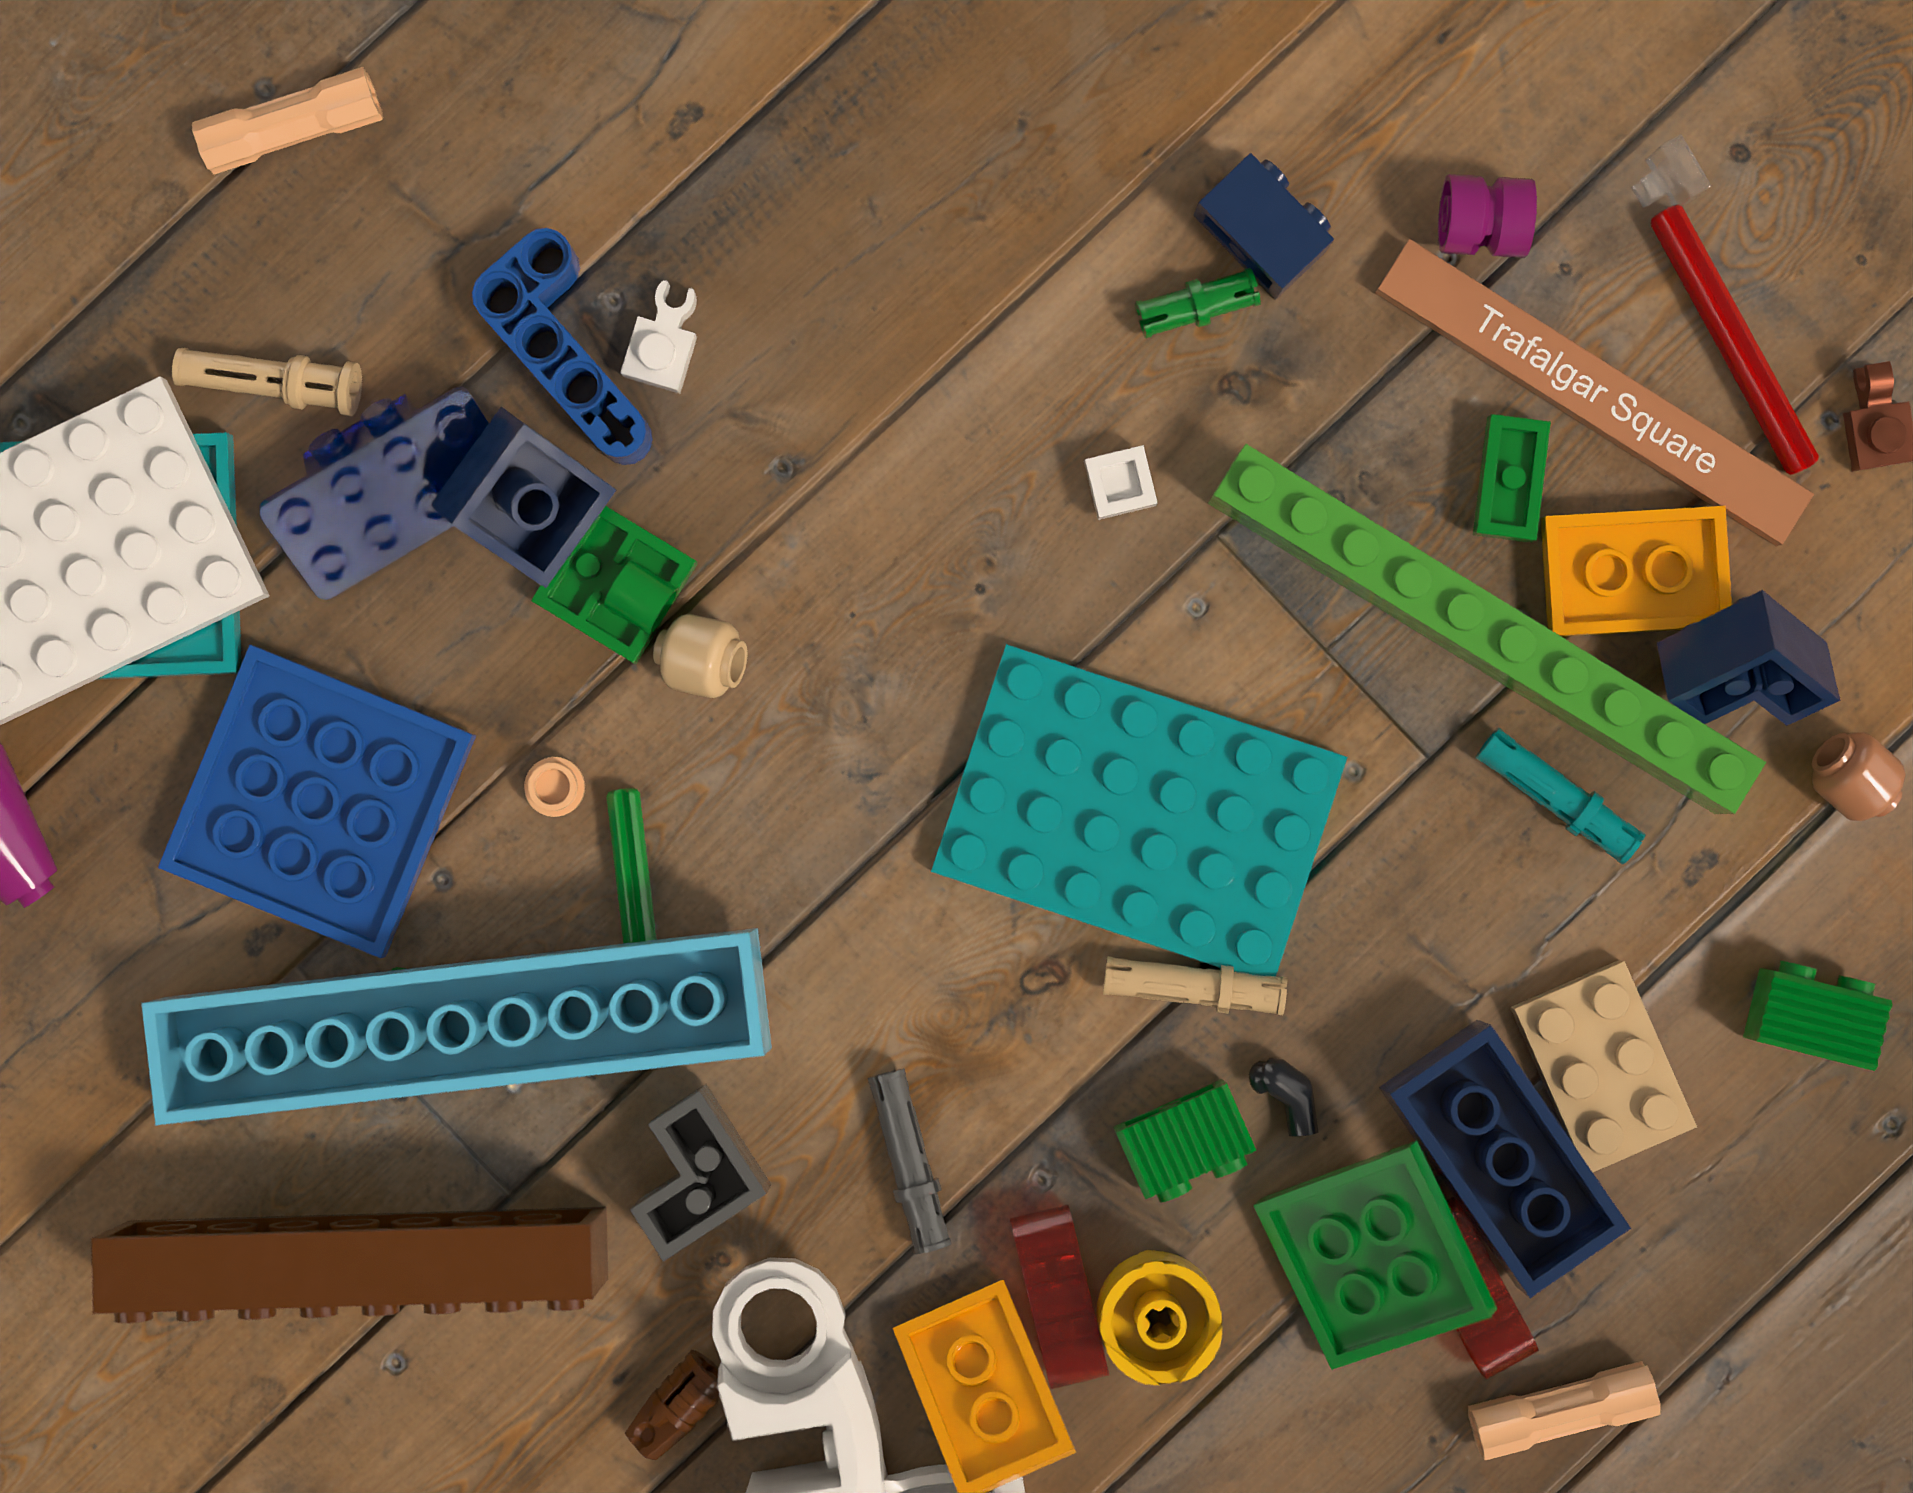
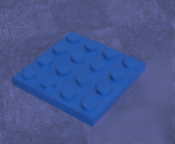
(317, 801)

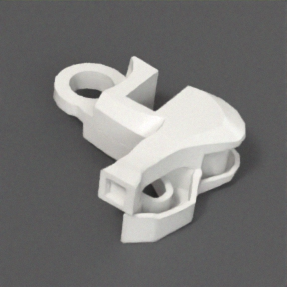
(809, 1391)

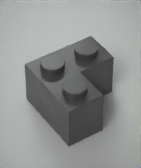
(713, 1178)

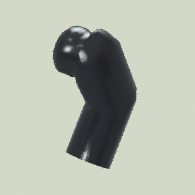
(1290, 1088)

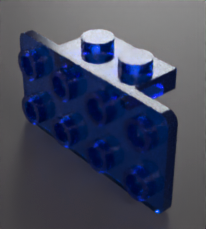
(372, 489)

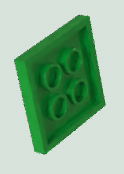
(1375, 1256)

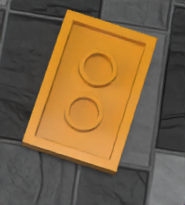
(1635, 570)
(983, 1390)

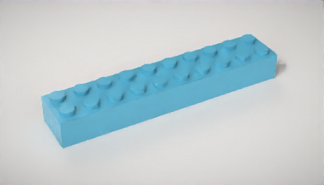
(457, 1026)

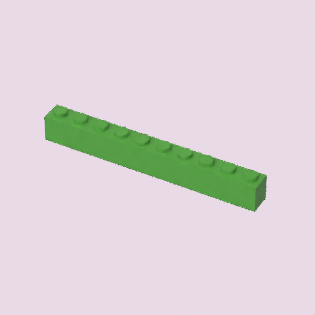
(1486, 632)

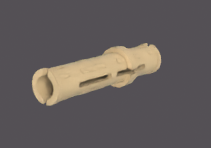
(1196, 985)

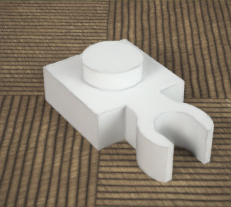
(660, 348)

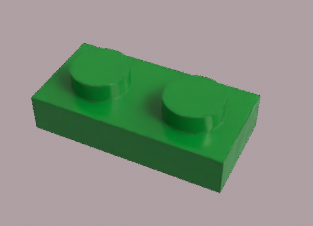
(1511, 478)

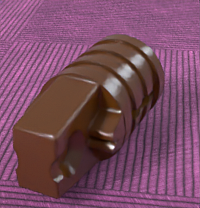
(675, 1406)

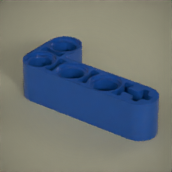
(569, 360)

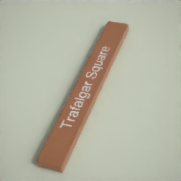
(1594, 393)

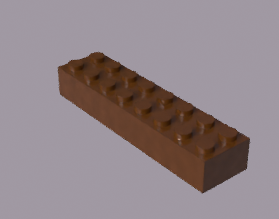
(349, 1263)

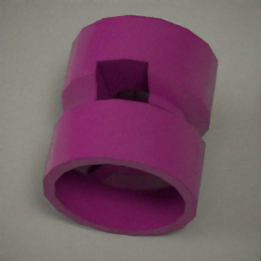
(1487, 216)

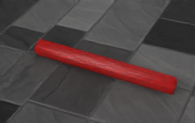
(1734, 339)

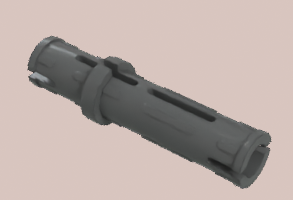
(912, 1172)

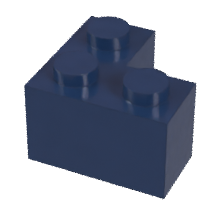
(1748, 656)

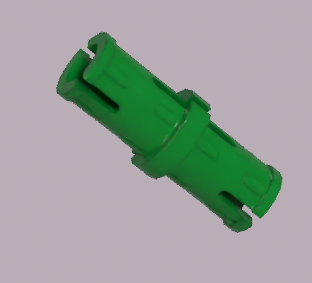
(1198, 303)

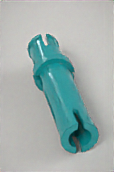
(1577, 808)

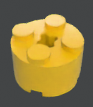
(1159, 1352)

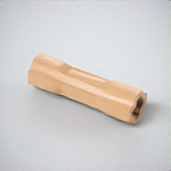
(248, 133)
(1607, 1398)

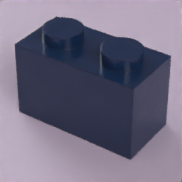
(1264, 224)

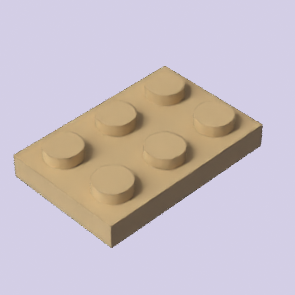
(1603, 1066)

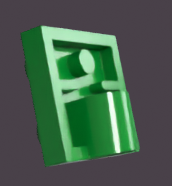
(617, 584)

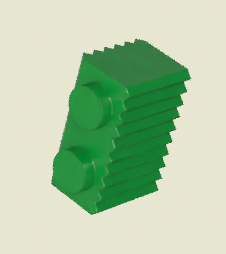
(1816, 1017)
(1185, 1141)

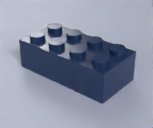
(1505, 1158)

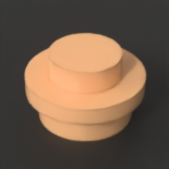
(554, 786)

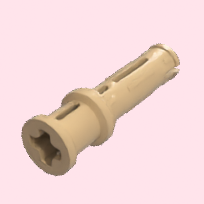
(298, 375)

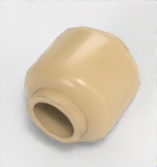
(700, 656)

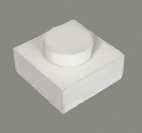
(1120, 482)

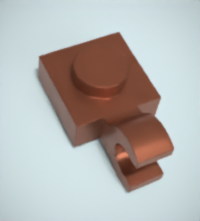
(1880, 430)

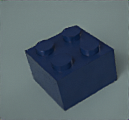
(522, 497)

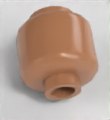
(1858, 776)

